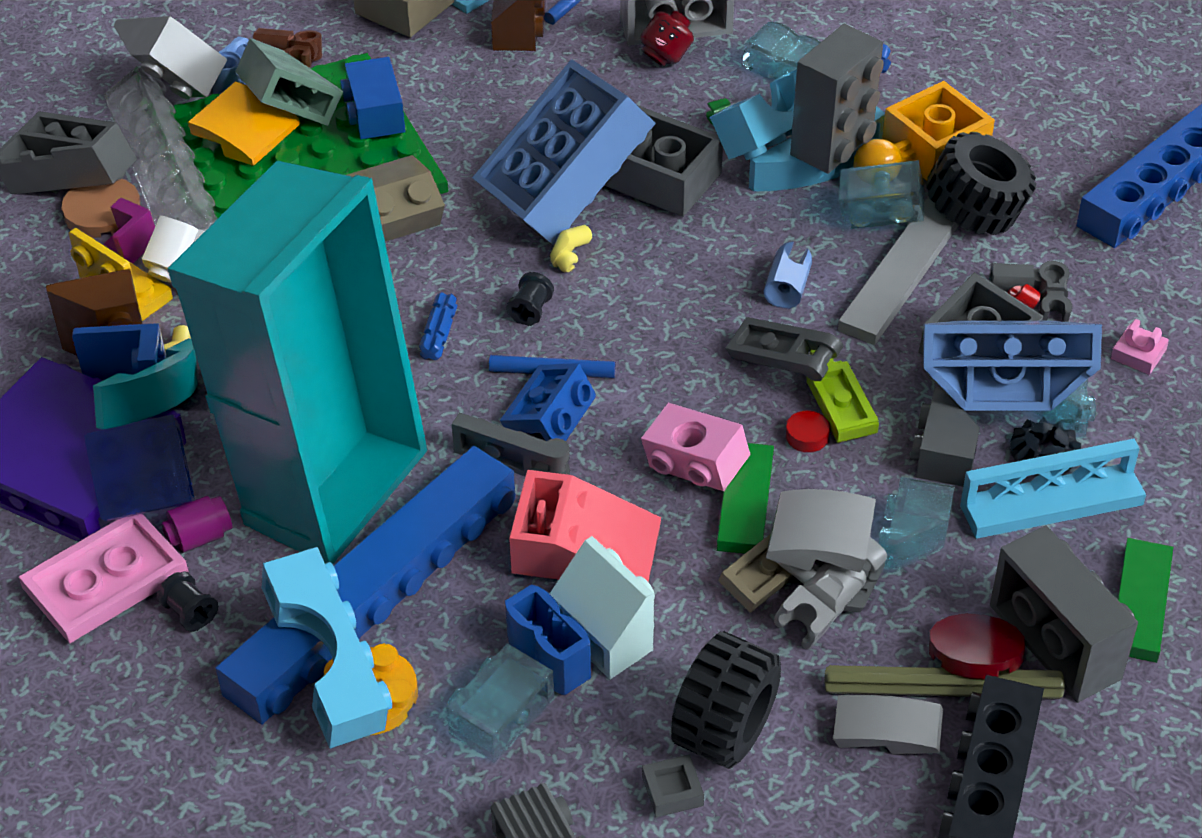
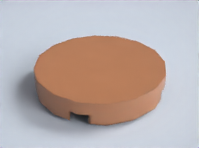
(90, 206)

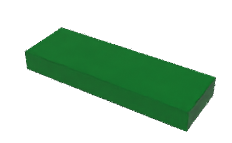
(746, 502)
(1145, 591)

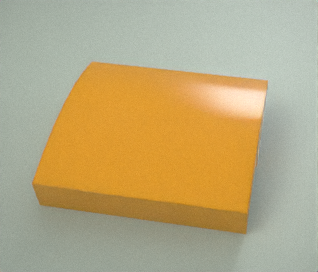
(243, 124)

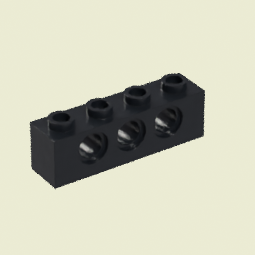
(1005, 709)

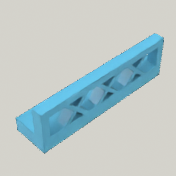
(1049, 495)

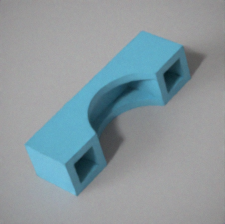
(754, 124)
(306, 597)

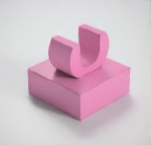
(1140, 348)

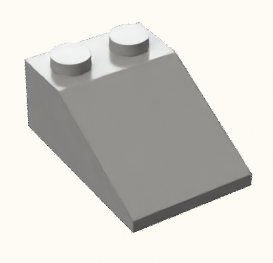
(172, 54)

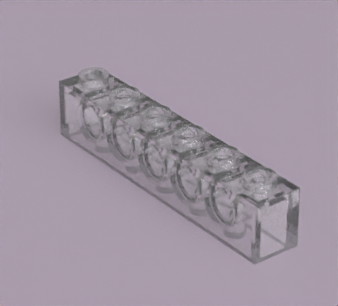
(164, 160)

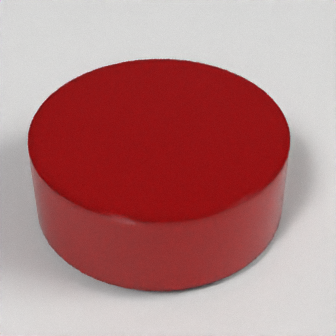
(807, 431)

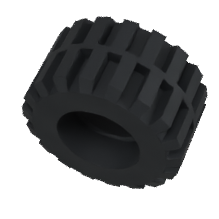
(980, 183)
(725, 699)

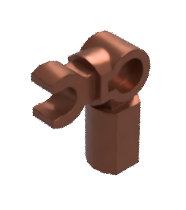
(303, 46)

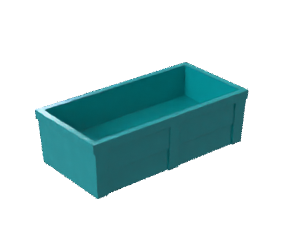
(303, 355)

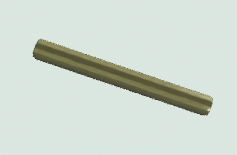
(928, 681)

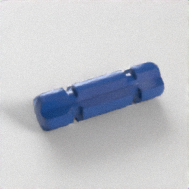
(438, 326)

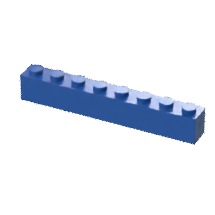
(373, 578)

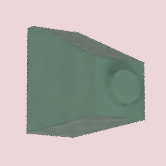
(287, 83)

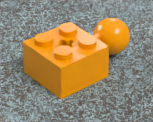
(922, 127)

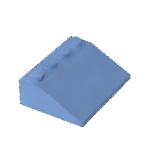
(564, 150)

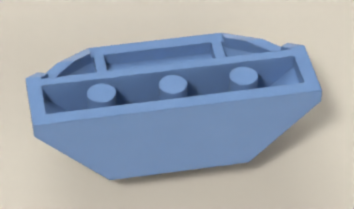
(1011, 362)

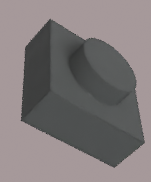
(672, 785)

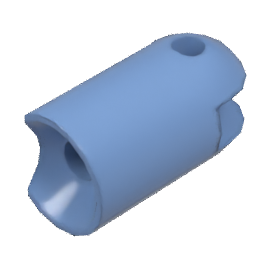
(787, 278)

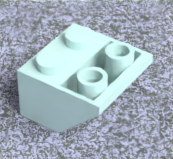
(609, 605)

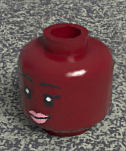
(667, 37)

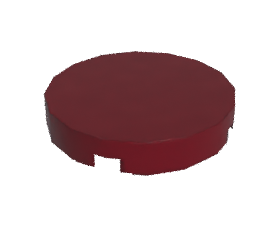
(976, 645)

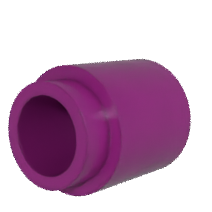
(197, 523)

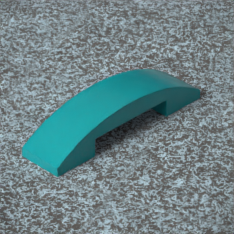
(154, 390)

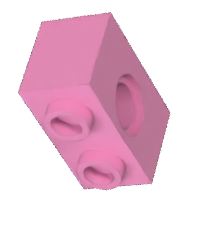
(695, 446)

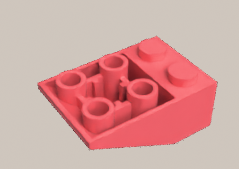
(564, 511)

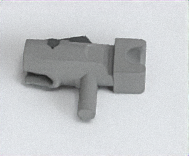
(829, 592)

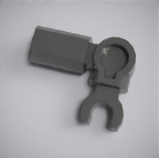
(1049, 280)

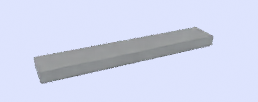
(897, 276)

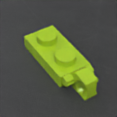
(844, 402)

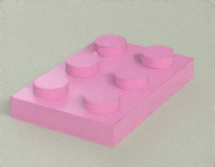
(102, 575)

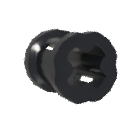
(527, 304)
(187, 601)

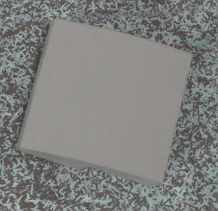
(821, 527)

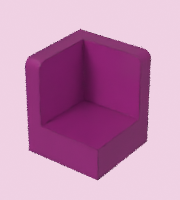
(133, 232)

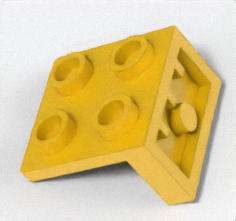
(96, 259)

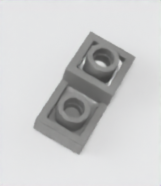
(888, 721)

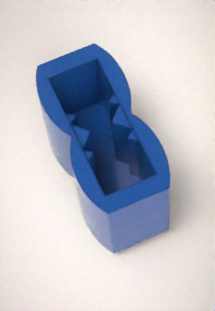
(549, 637)

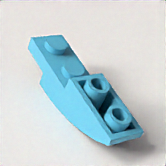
(781, 171)

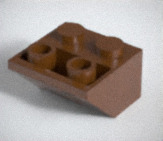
(517, 24)

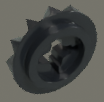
(1026, 440)

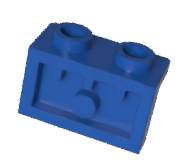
(551, 402)

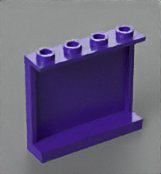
(45, 451)

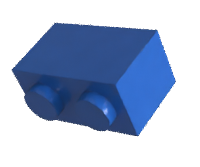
(373, 98)

